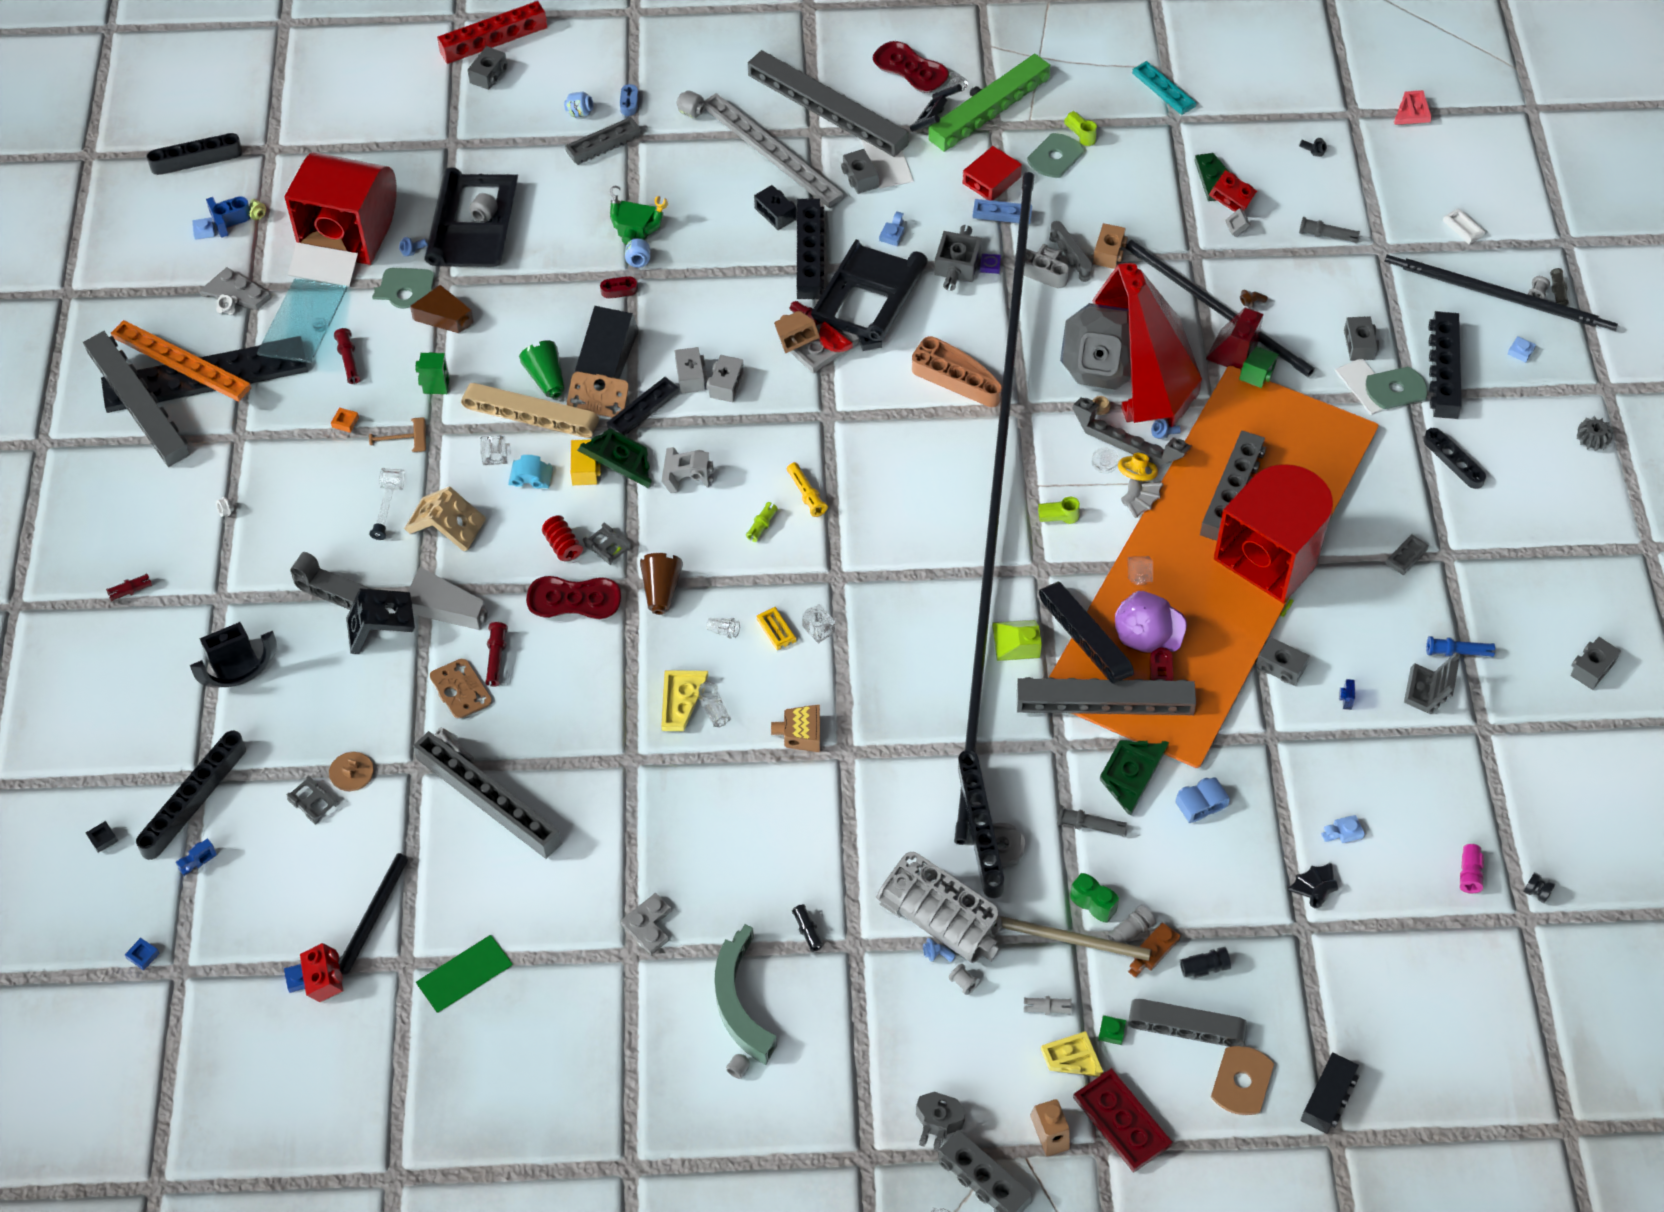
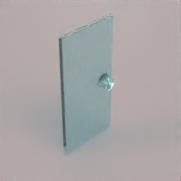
(302, 320)

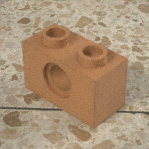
(1109, 246)

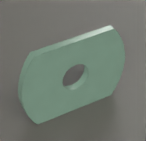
(1055, 142)
(1380, 393)

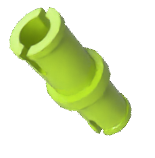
(761, 521)

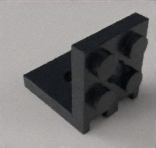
(370, 613)

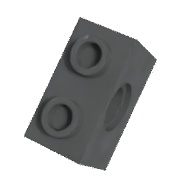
(487, 68)
(860, 171)
(1361, 338)
(1293, 659)
(1595, 662)

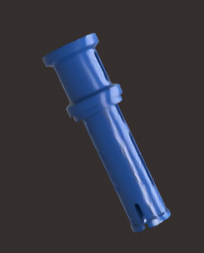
(1450, 647)

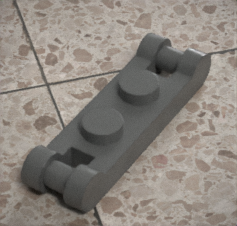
(1071, 249)

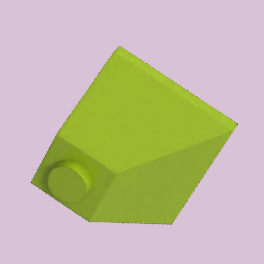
(1017, 640)

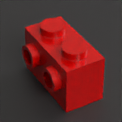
(1232, 192)
(321, 972)

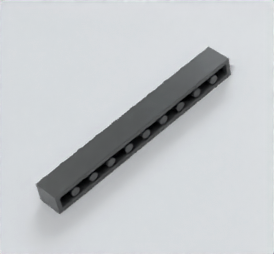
(828, 103)

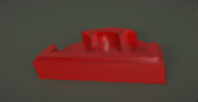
(833, 339)

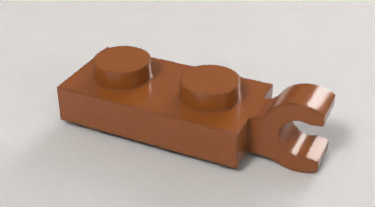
(1160, 943)

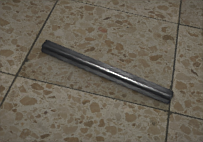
(372, 913)

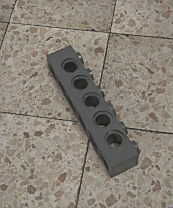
(1236, 475)

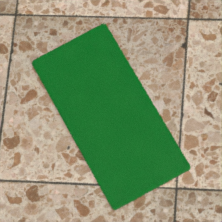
(463, 973)

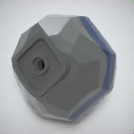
(1098, 346)

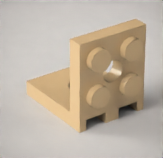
(442, 512)

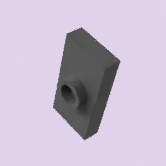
(1407, 554)

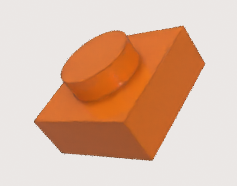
(344, 420)

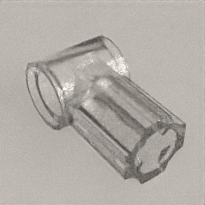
(713, 705)

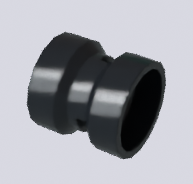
(1534, 885)

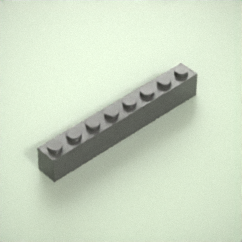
(136, 398)
(1103, 697)
(487, 795)

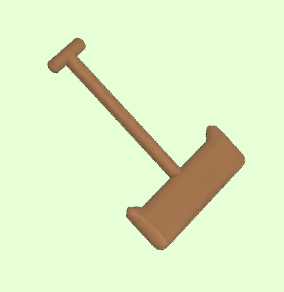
(419, 435)

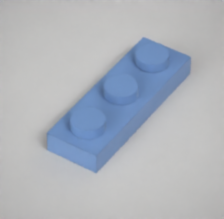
(997, 211)

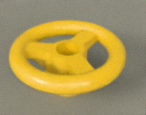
(1137, 463)

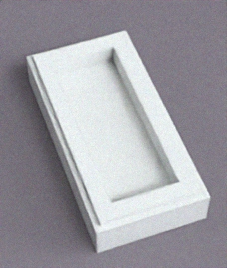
(1464, 226)

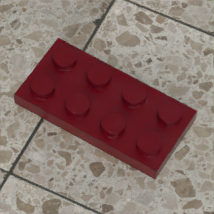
(1122, 1120)

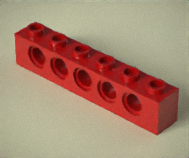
(492, 32)

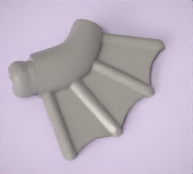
(1141, 496)
(452, 741)

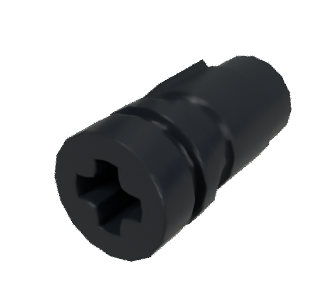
(1202, 964)

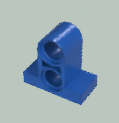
(228, 213)

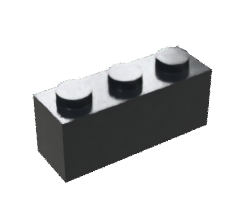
(1330, 1093)

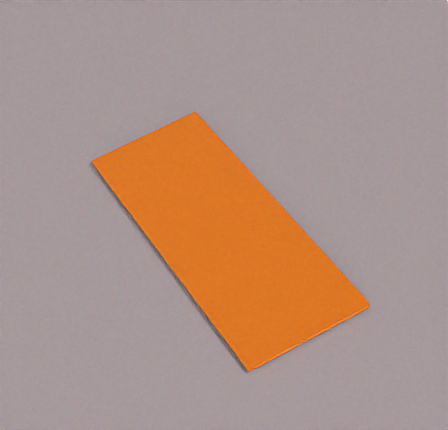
(1223, 611)

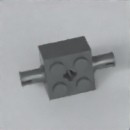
(957, 256)

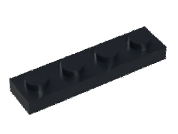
(643, 406)

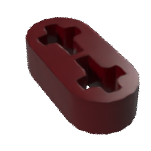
(618, 287)

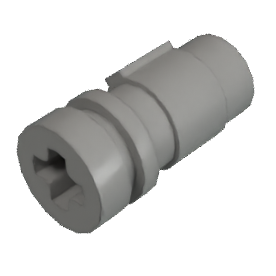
(1135, 924)

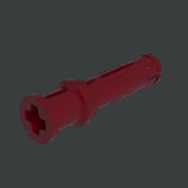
(346, 349)
(496, 645)

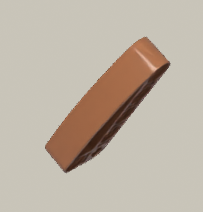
(955, 371)

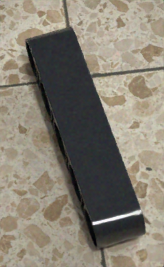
(194, 153)

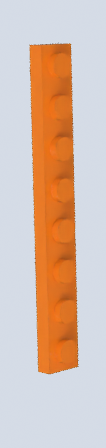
(181, 360)

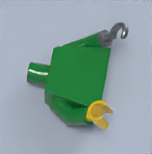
(635, 219)

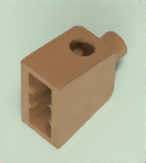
(795, 330)
(1049, 1123)

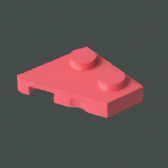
(1413, 109)

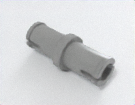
(1047, 1005)

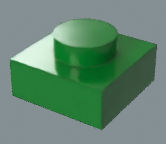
(1112, 1030)

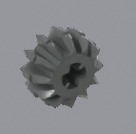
(1594, 433)

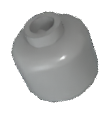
(690, 104)
(483, 207)

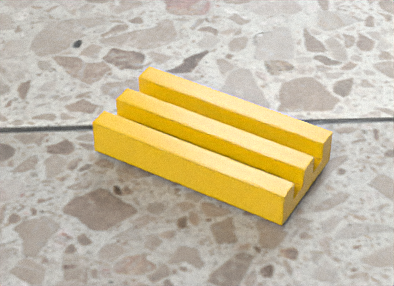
(783, 641)

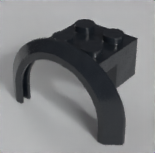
(232, 657)

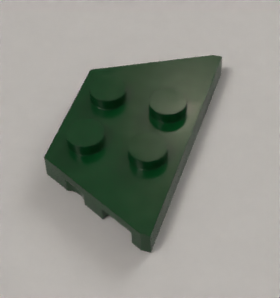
(620, 455)
(1131, 770)

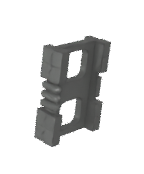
(613, 539)
(305, 804)

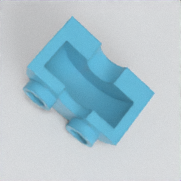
(530, 470)

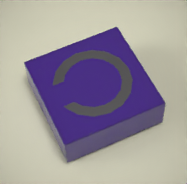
(990, 263)

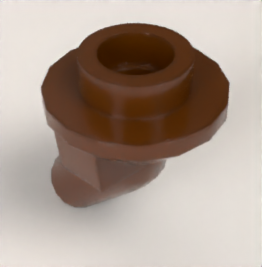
(1248, 298)

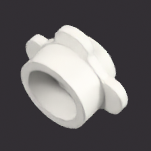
(221, 302)

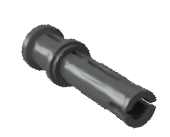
(1318, 229)
(1080, 819)

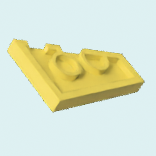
(680, 697)

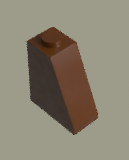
(442, 310)

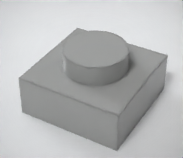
(1237, 222)

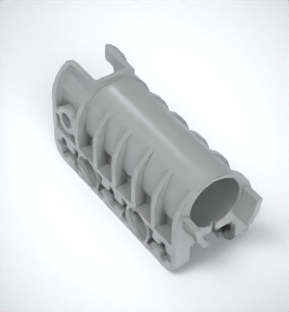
(939, 913)

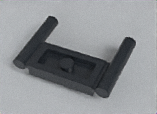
(935, 106)

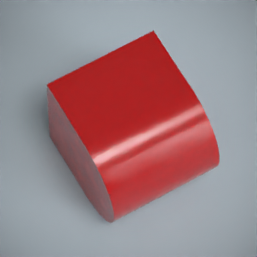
(343, 202)
(1275, 529)

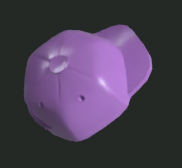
(1149, 623)

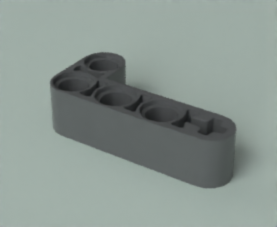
(323, 584)

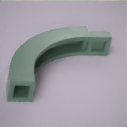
(743, 1030)

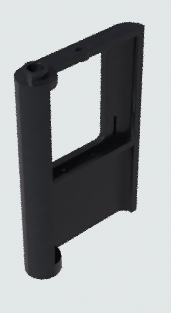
(469, 242)
(875, 273)

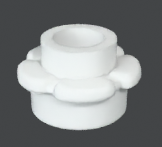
(224, 506)

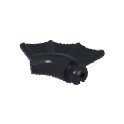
(1315, 884)

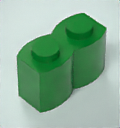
(1098, 899)

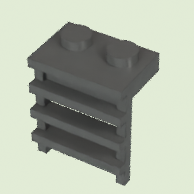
(1430, 688)

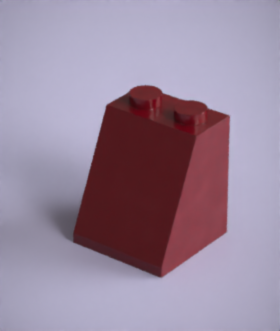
(1237, 339)

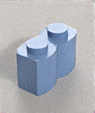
(1202, 799)

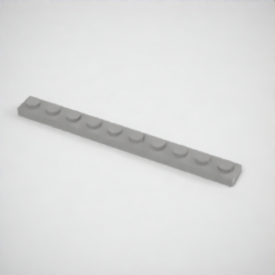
(773, 150)

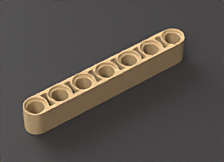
(530, 410)

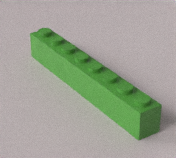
(989, 102)

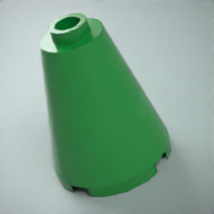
(544, 367)

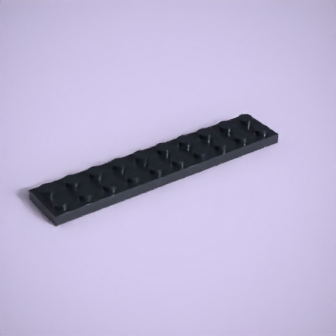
(171, 384)

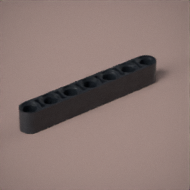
(1086, 632)
(188, 804)
(984, 832)

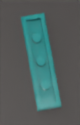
(1164, 88)

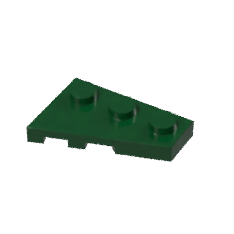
(1210, 171)

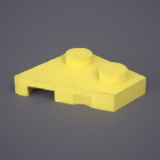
(1072, 1055)

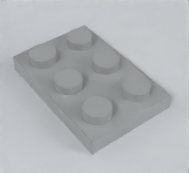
(815, 356)

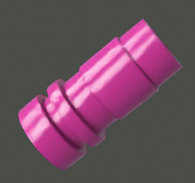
(1472, 863)

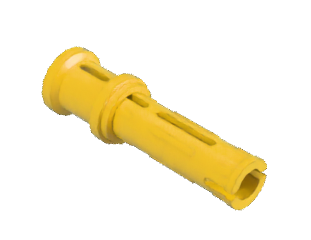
(809, 495)

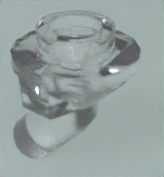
(957, 79)

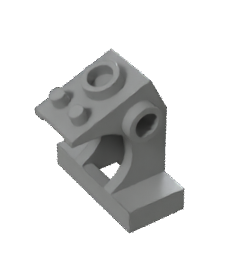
(674, 469)

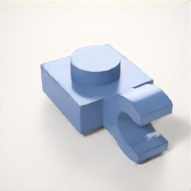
(893, 232)

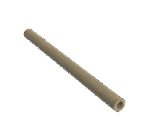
(1075, 938)

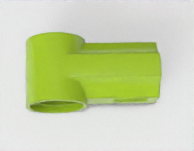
(1084, 129)
(1067, 510)

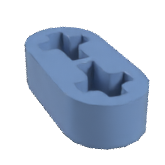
(625, 99)

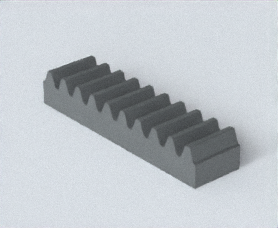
(602, 140)

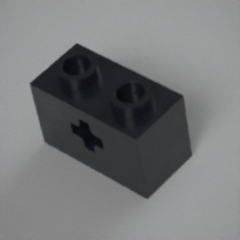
(775, 207)

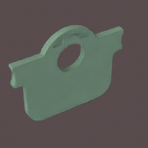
(399, 279)

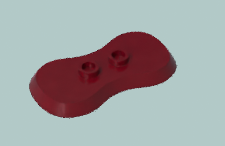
(901, 60)
(556, 596)

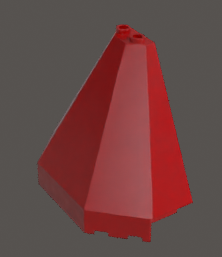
(1162, 361)

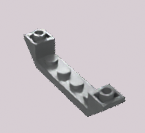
(1086, 413)

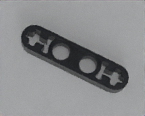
(1457, 456)

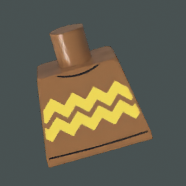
(800, 728)

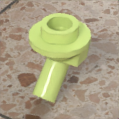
(257, 209)

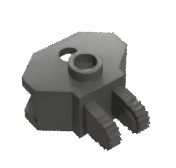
(939, 1117)

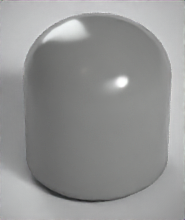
(738, 1066)

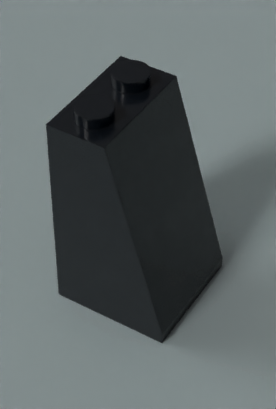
(607, 343)

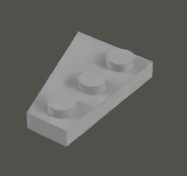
(233, 284)

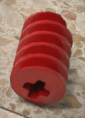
(561, 538)

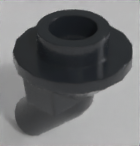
(1318, 148)

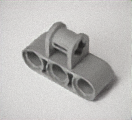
(1046, 267)

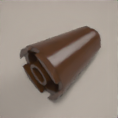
(660, 580)

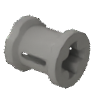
(1539, 287)
(964, 979)

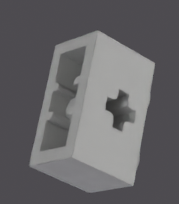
(689, 370)
(725, 378)

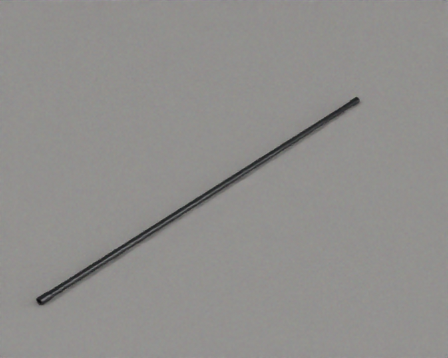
(962, 823)

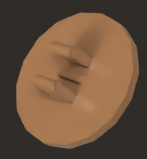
(351, 771)

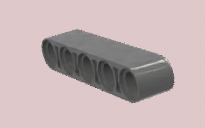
(1187, 1023)

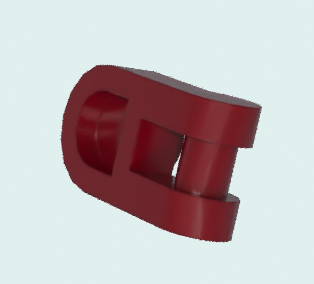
(1161, 660)

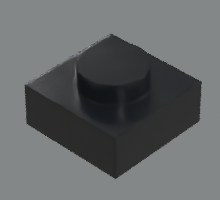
(868, 344)
(101, 836)

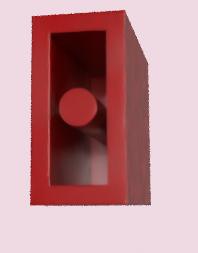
(992, 173)

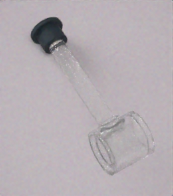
(391, 480)

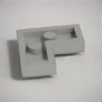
(643, 920)

